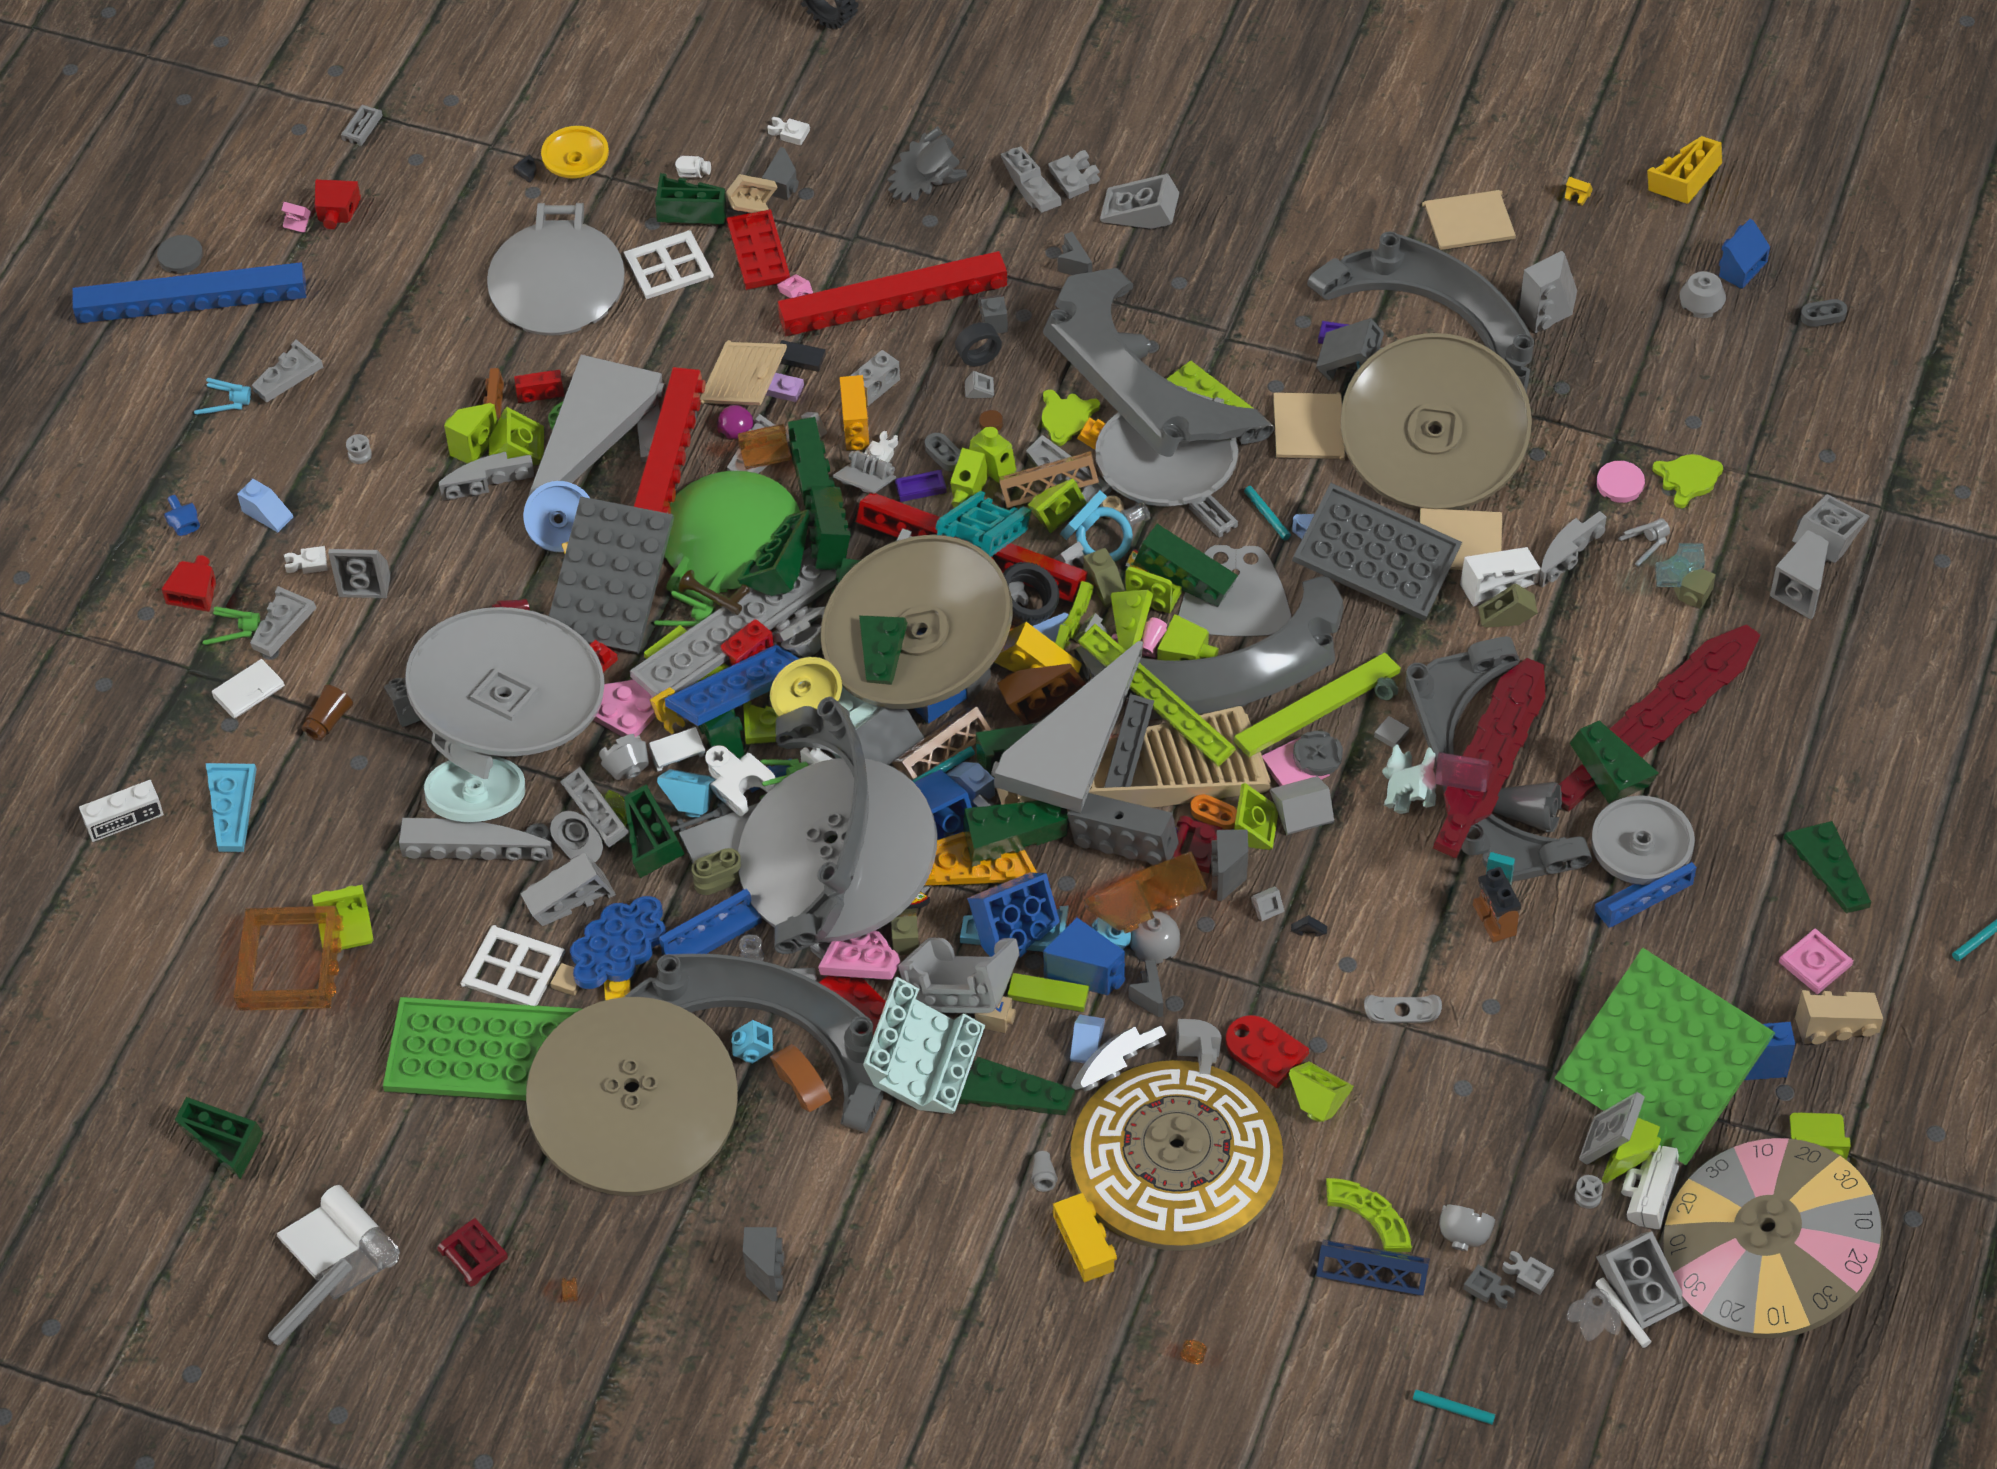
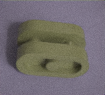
(716, 871)

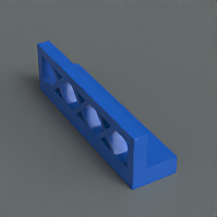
(1640, 897)
(712, 931)

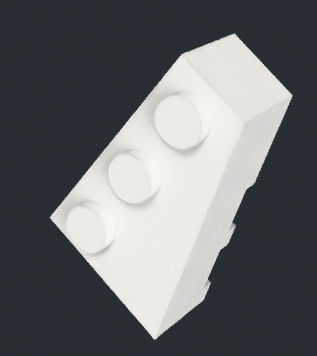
(1493, 572)

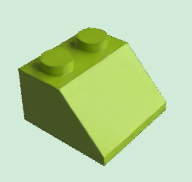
(470, 431)

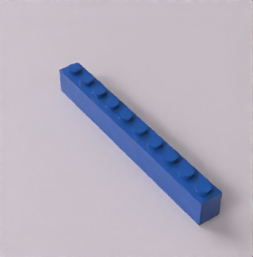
(189, 292)

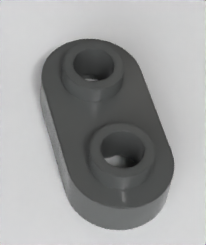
(1823, 312)
(945, 453)

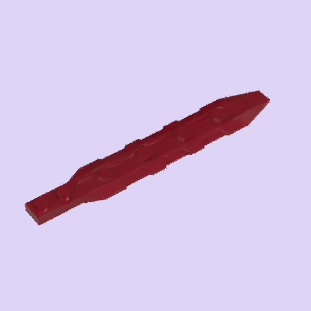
(1673, 701)
(1498, 740)

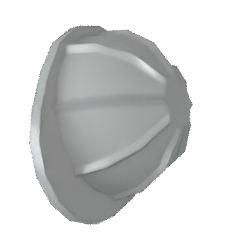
(805, 642)

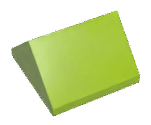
(1257, 816)

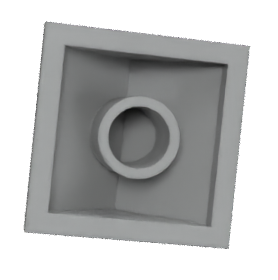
(1303, 804)

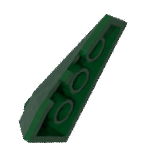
(780, 559)

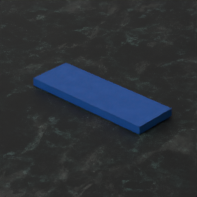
(730, 686)

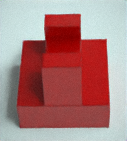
(605, 654)

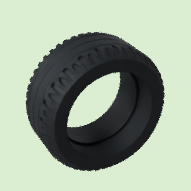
(1043, 583)

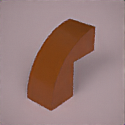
(800, 1074)

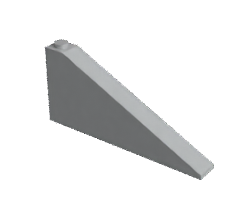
(596, 412)
(1066, 748)

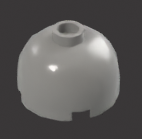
(1156, 938)
(1465, 1227)

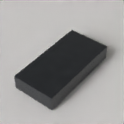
(803, 356)

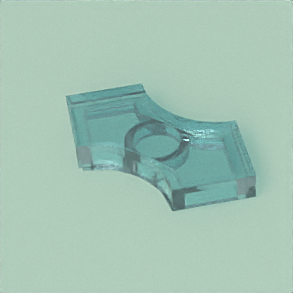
(1672, 571)

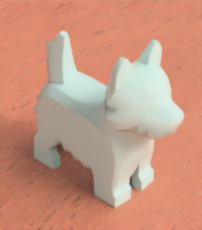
(1409, 782)

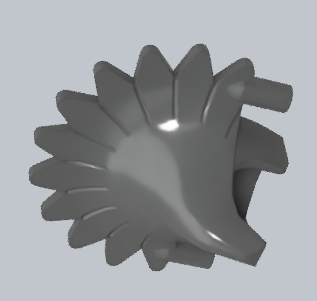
(925, 165)

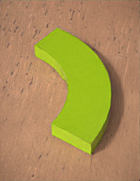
(1072, 624)
(1374, 1209)

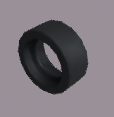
(972, 335)

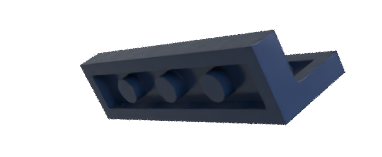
(1375, 1257)

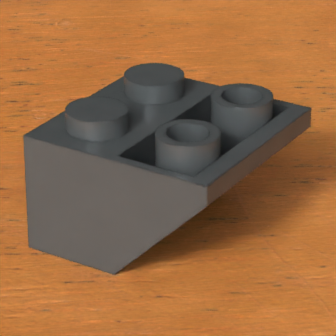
(1229, 861)
(764, 1259)

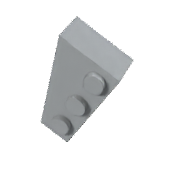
(566, 889)

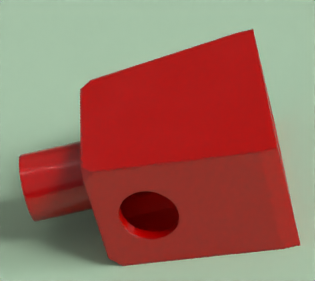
(336, 201)
(191, 585)

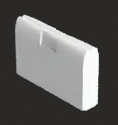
(247, 688)

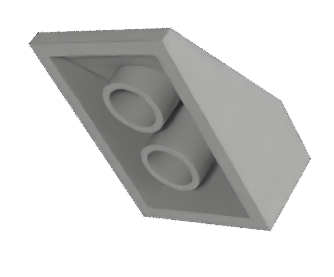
(1141, 203)
(1835, 523)
(360, 573)
(1643, 1279)

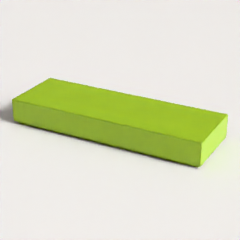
(1048, 992)

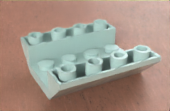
(921, 1052)

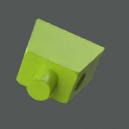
(997, 452)
(968, 476)
(1185, 642)

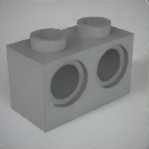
(879, 375)

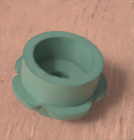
(1386, 688)

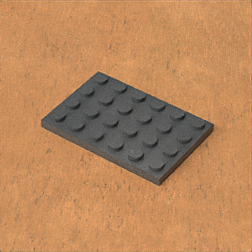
(1377, 551)
(611, 572)

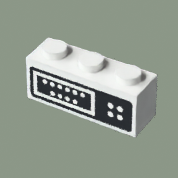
(121, 810)

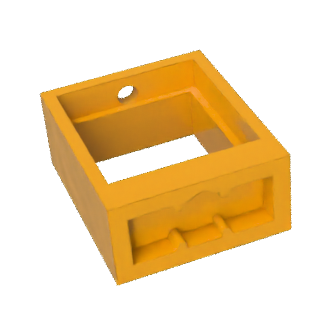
(854, 412)

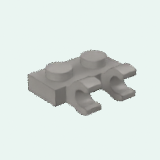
(1069, 177)

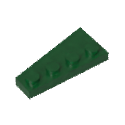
(1831, 863)
(1004, 1086)

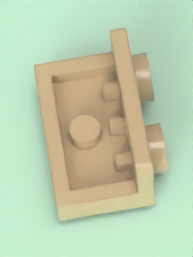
(750, 193)

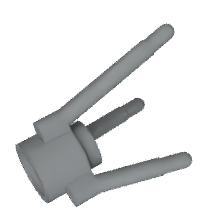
(1653, 531)

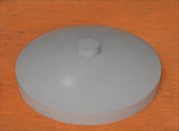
(1642, 839)

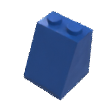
(946, 802)
(1085, 958)
(1777, 1055)

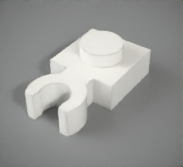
(792, 131)
(884, 449)
(310, 560)

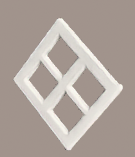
(668, 264)
(524, 943)

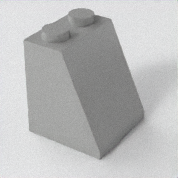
(1800, 574)

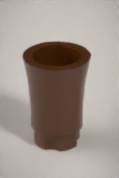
(326, 712)

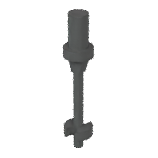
(722, 810)

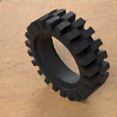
(828, 14)

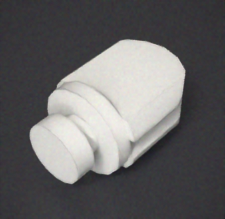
(692, 167)

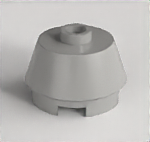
(1703, 294)
(625, 758)

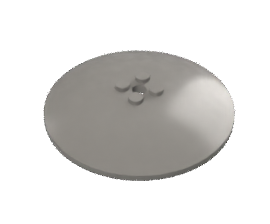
(500, 650)

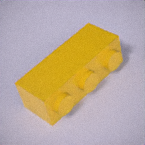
(1084, 1237)

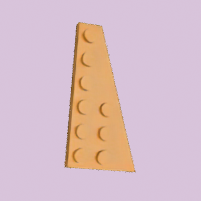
(954, 866)

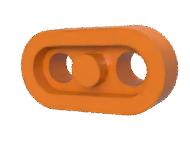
(1215, 813)

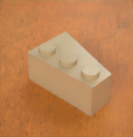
(1837, 1017)

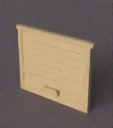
(1469, 219)
(743, 373)
(1308, 425)
(1476, 530)

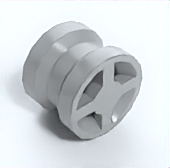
(360, 443)
(1592, 1185)

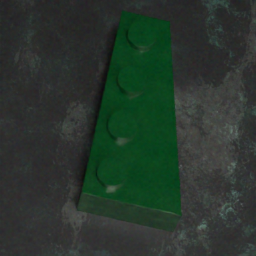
(828, 527)
(1184, 566)
(993, 743)
(1011, 827)

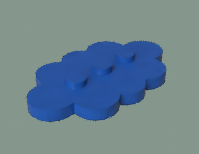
(617, 942)

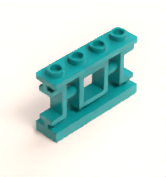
(984, 523)

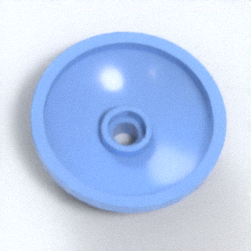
(545, 503)

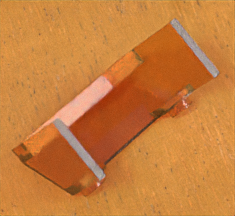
(1147, 890)

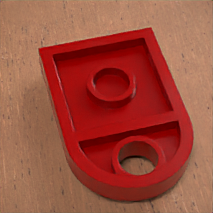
(1265, 1049)

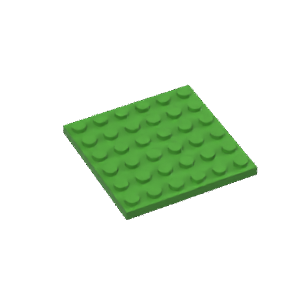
(1671, 1046)

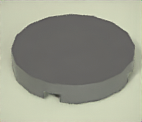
(180, 254)
(1317, 753)

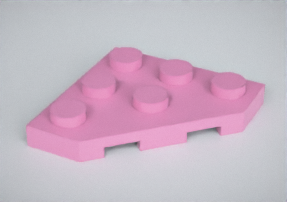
(625, 708)
(861, 958)

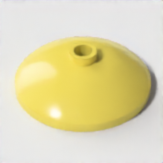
(819, 681)

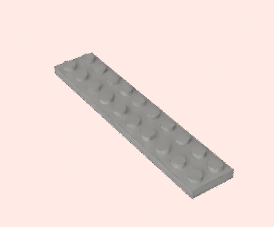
(699, 648)

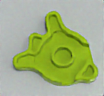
(1066, 416)
(1689, 476)

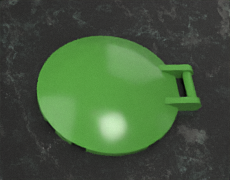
(722, 527)

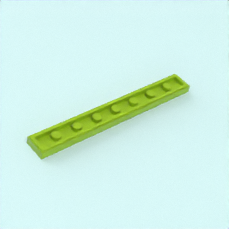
(1166, 702)
(1315, 705)

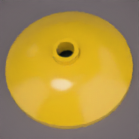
(575, 152)

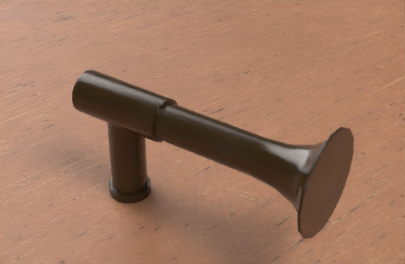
(688, 582)

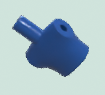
(182, 518)

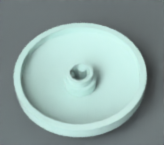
(469, 798)

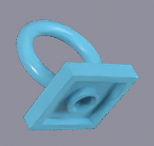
(1089, 516)

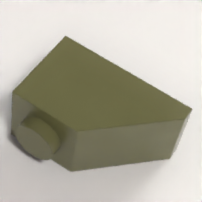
(1103, 575)
(1696, 587)
(1508, 607)
(905, 932)

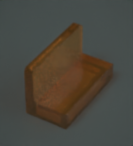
(764, 446)

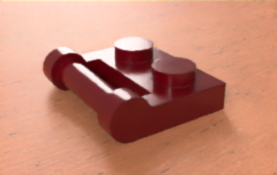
(1201, 843)
(479, 1246)

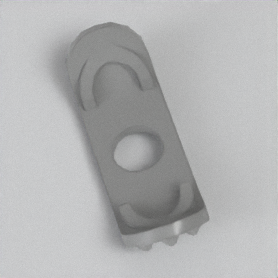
(1421, 1009)

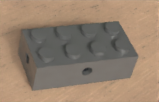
(1124, 829)

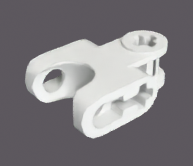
(735, 777)

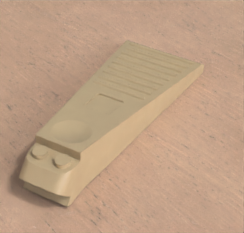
(1175, 771)

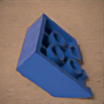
(1015, 910)

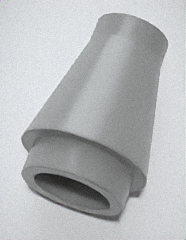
(1043, 1172)

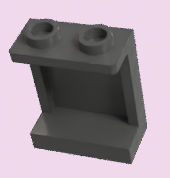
(1349, 345)

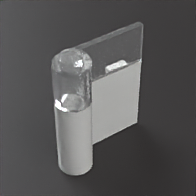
(338, 1232)

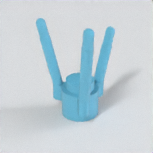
(237, 393)

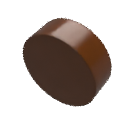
(991, 419)

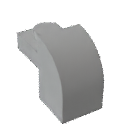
(1199, 1040)

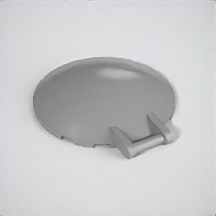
(556, 274)
(1153, 479)

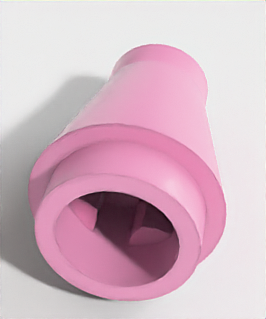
(1153, 635)

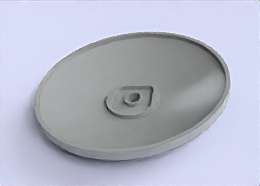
(788, 845)

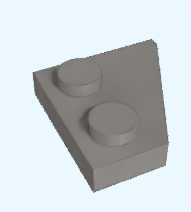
(802, 621)

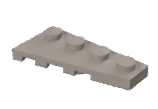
(1045, 451)

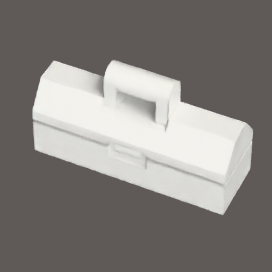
(1655, 1187)

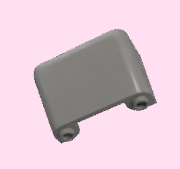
(959, 982)

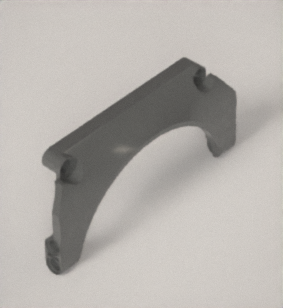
(1150, 403)
(1439, 698)

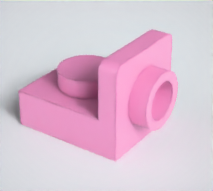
(296, 217)
(795, 286)

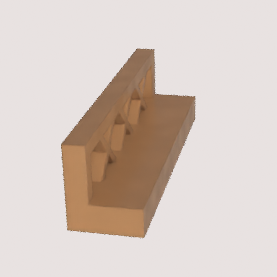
(1044, 471)
(939, 736)

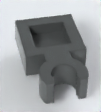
(1486, 1284)

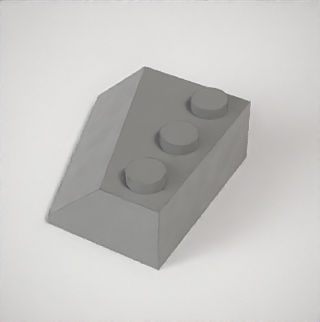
(1547, 293)

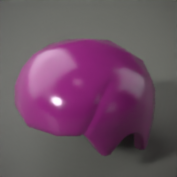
(734, 420)

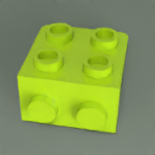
(1164, 592)
(353, 907)
(1822, 1130)

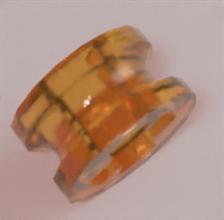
(569, 1289)
(1193, 1352)

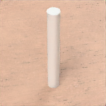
(1625, 1315)

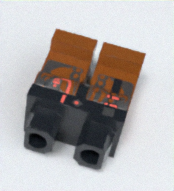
(1497, 905)

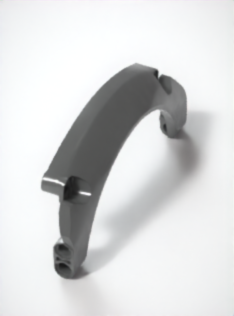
(1431, 273)
(1258, 670)
(832, 730)
(736, 981)

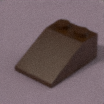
(1039, 690)

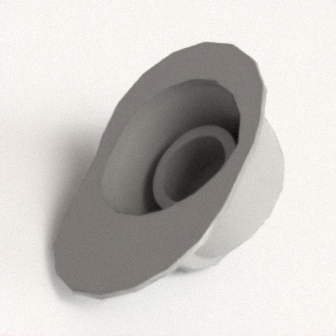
(576, 835)

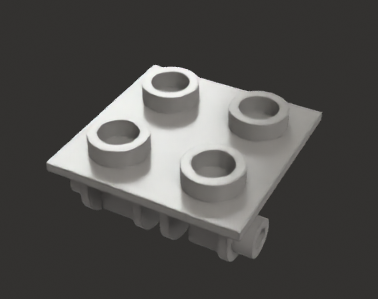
(866, 473)

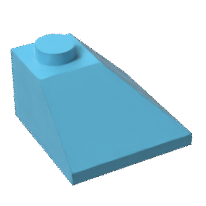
(687, 791)

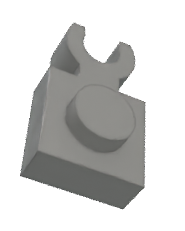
(1530, 1274)

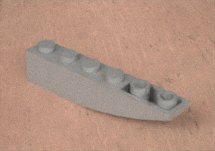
(467, 840)

